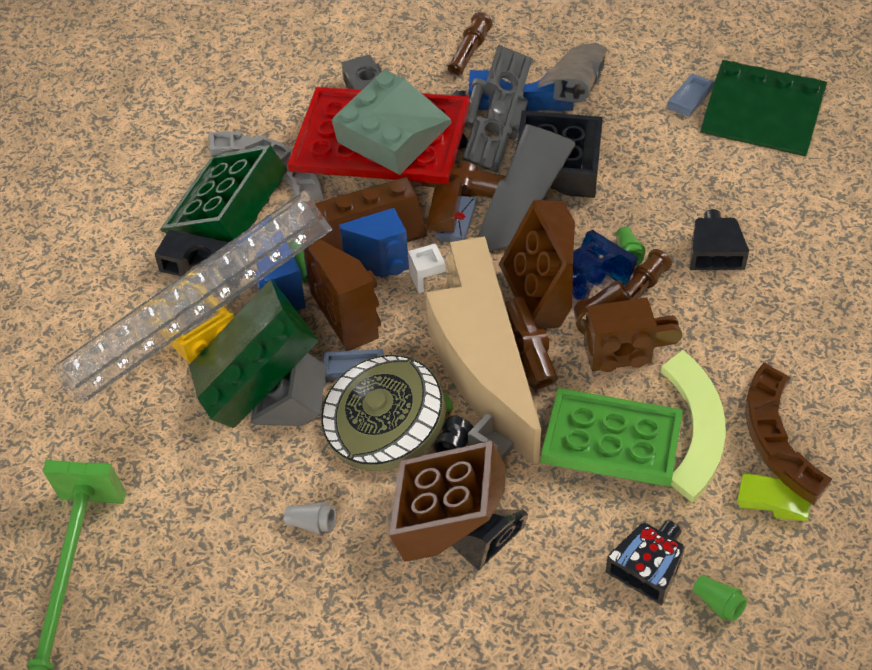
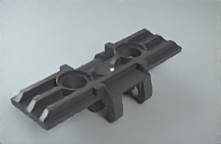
(504, 111)

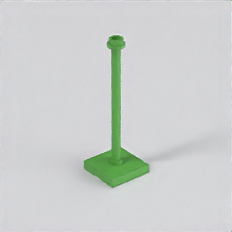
(81, 484)

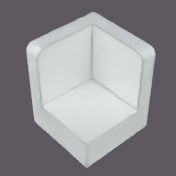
(424, 263)

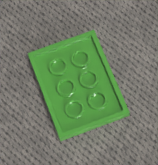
(612, 437)

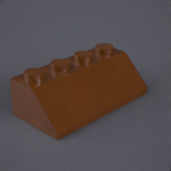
(372, 200)

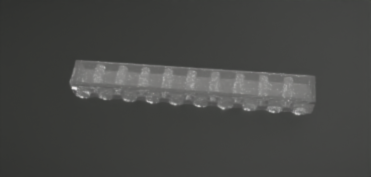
(191, 298)

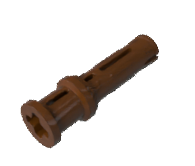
(473, 37)
(647, 274)

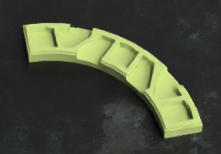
(707, 425)

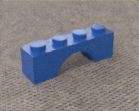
(538, 98)

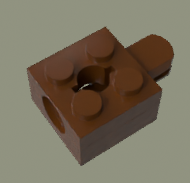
(626, 334)

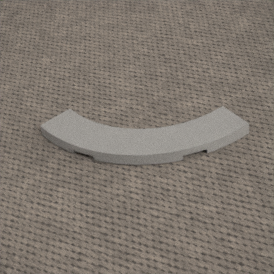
(235, 141)

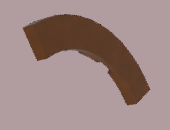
(771, 438)

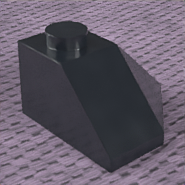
(491, 537)

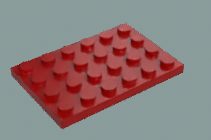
(320, 153)

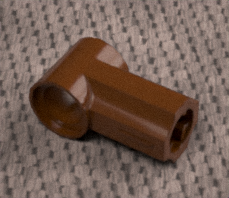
(613, 293)

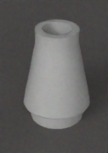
(311, 517)

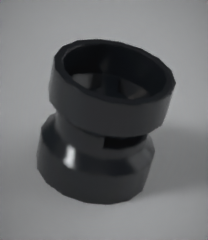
(454, 434)

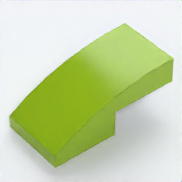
(772, 495)

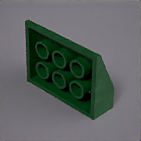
(764, 107)
(228, 194)
(250, 356)

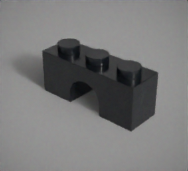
(183, 251)

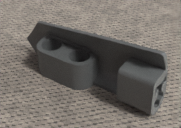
(580, 66)
(529, 178)

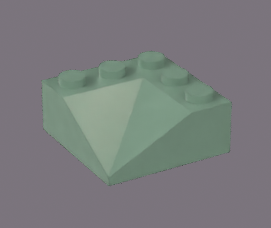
(389, 122)

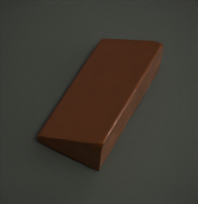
(445, 207)

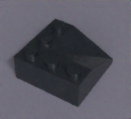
(580, 170)

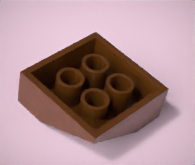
(541, 262)
(343, 293)
(444, 498)

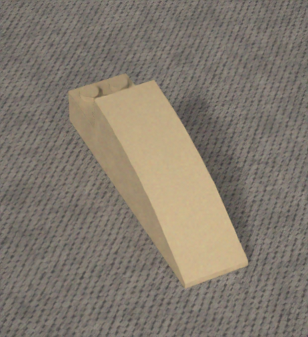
(479, 346)

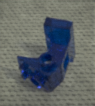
(592, 270)

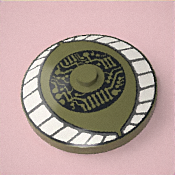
(383, 412)

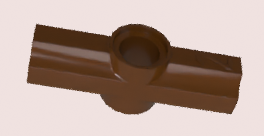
(473, 180)
(531, 344)

